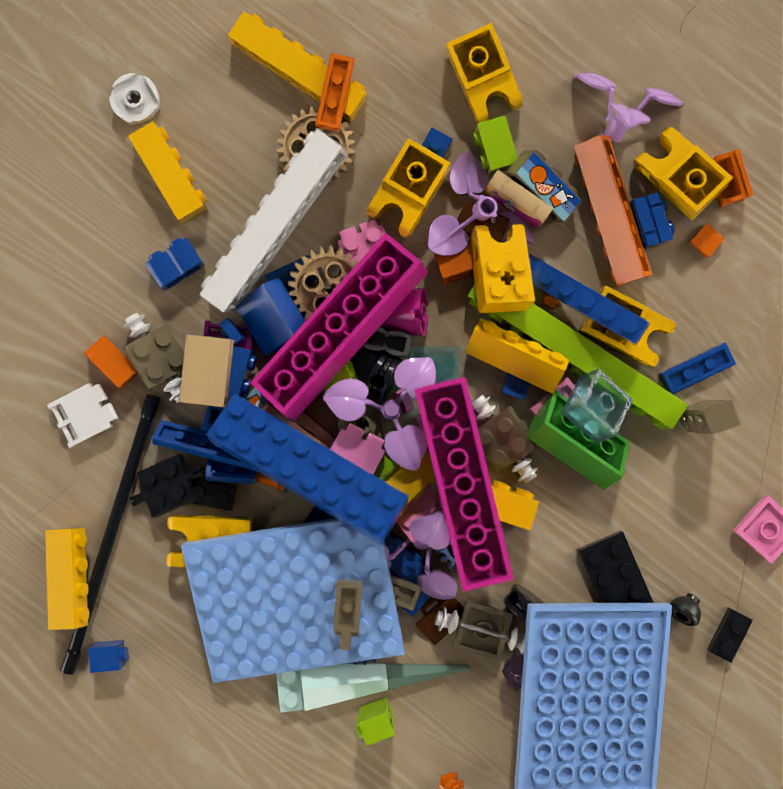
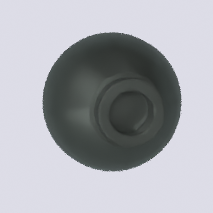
(686, 610)

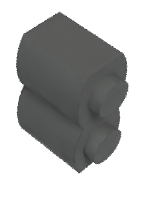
(393, 342)

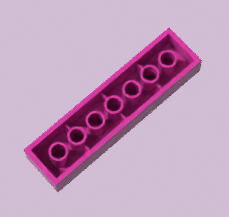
(339, 327)
(463, 484)

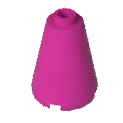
(410, 314)

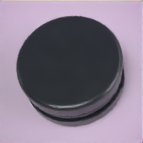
(382, 376)
(518, 599)

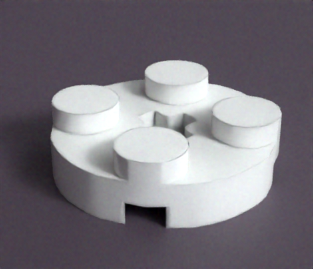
(121, 95)

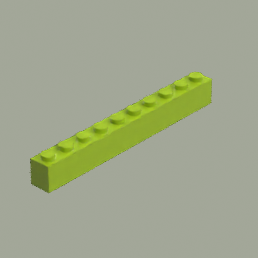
(586, 356)

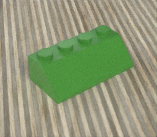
(598, 462)

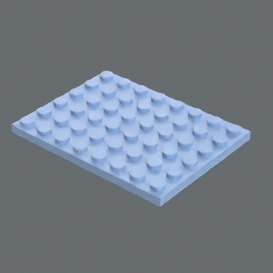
(272, 598)
(592, 695)

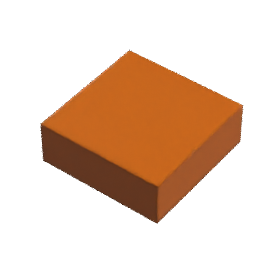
(706, 240)

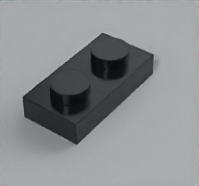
(214, 494)
(729, 634)

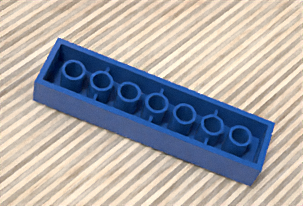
(308, 469)

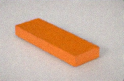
(335, 92)

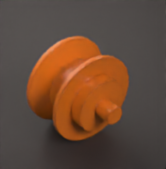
(451, 781)

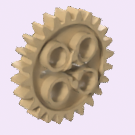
(301, 126)
(307, 295)

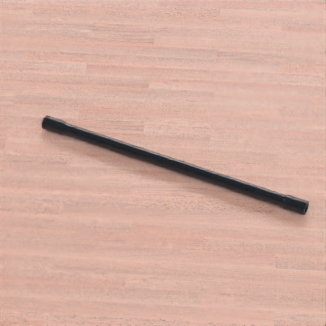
(147, 415)

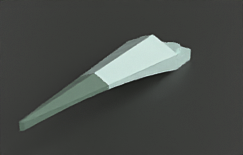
(342, 682)

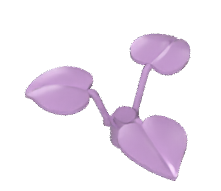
(624, 116)
(467, 176)
(405, 445)
(430, 533)

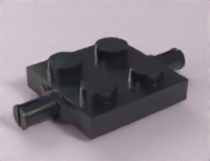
(167, 485)

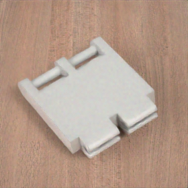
(84, 413)

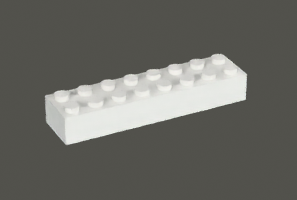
(274, 221)

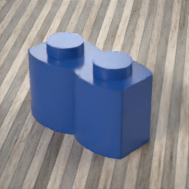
(174, 263)

